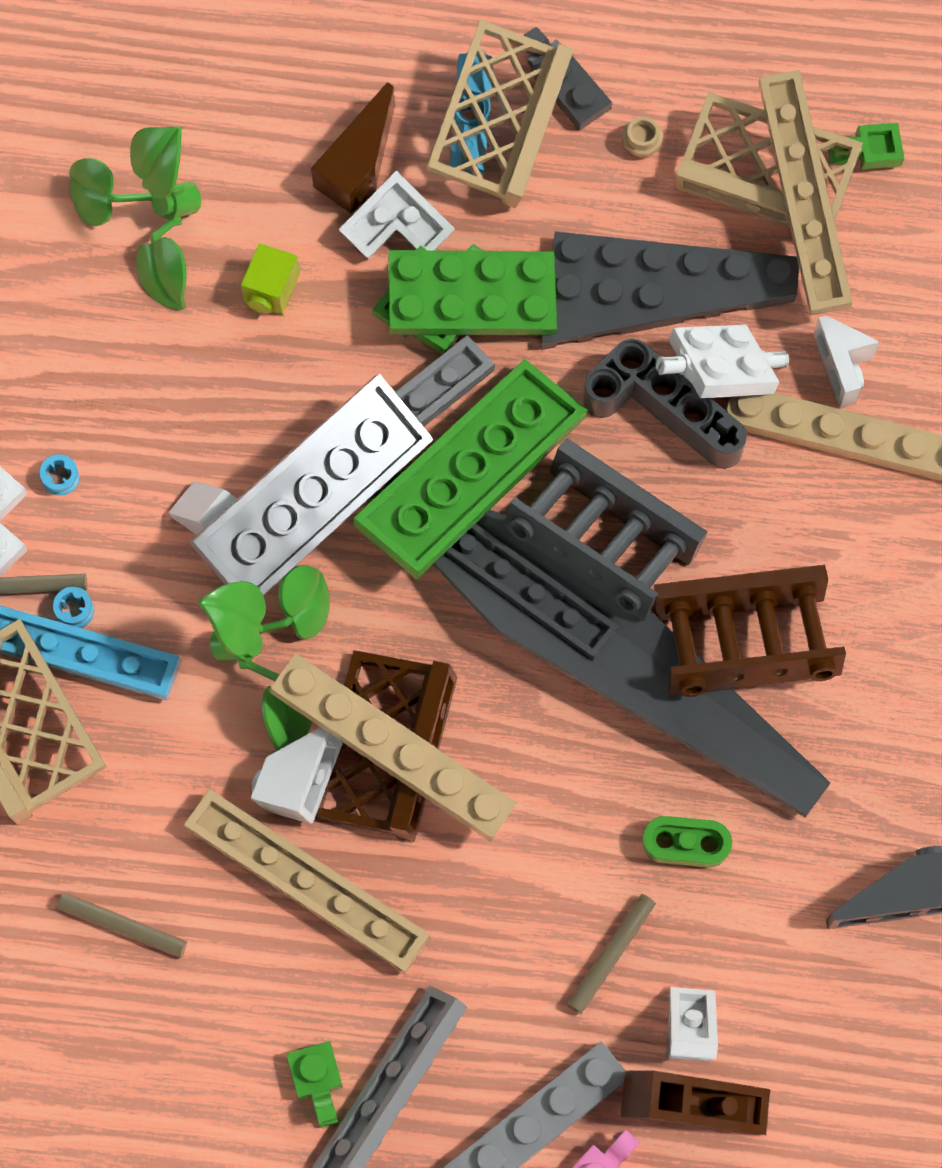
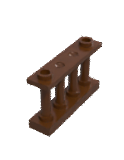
(739, 593)

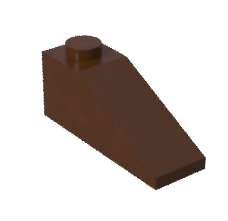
(353, 162)
(695, 1102)

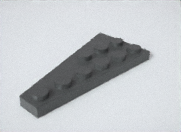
(648, 285)

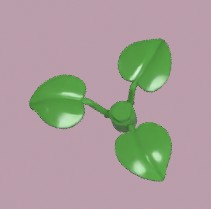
(155, 160)
(236, 619)

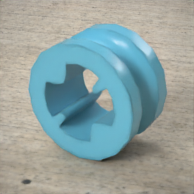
(50, 465)
(81, 597)

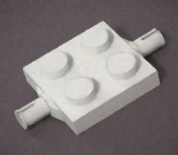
(722, 361)

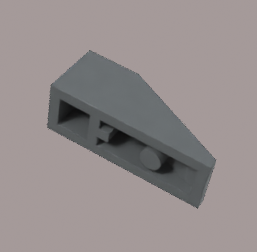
(903, 893)

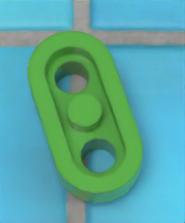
(686, 839)

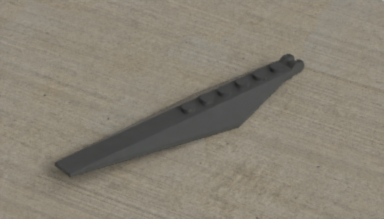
(618, 657)

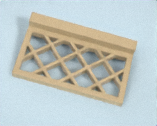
(533, 124)
(748, 193)
(13, 791)

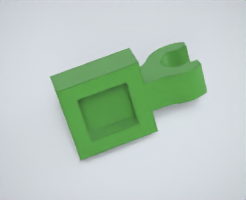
(880, 147)
(315, 1076)

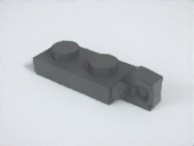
(579, 94)

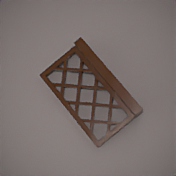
(428, 723)

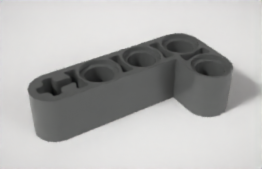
(669, 408)

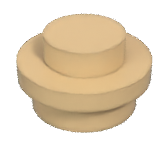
(642, 137)

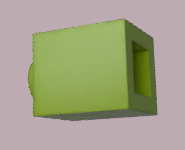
(270, 279)

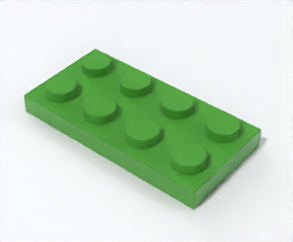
(471, 292)

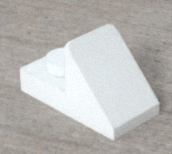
(840, 352)
(692, 1024)

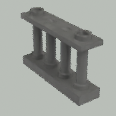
(625, 500)

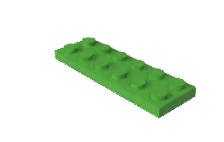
(469, 468)

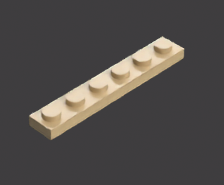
(805, 192)
(840, 433)
(392, 747)
(307, 881)

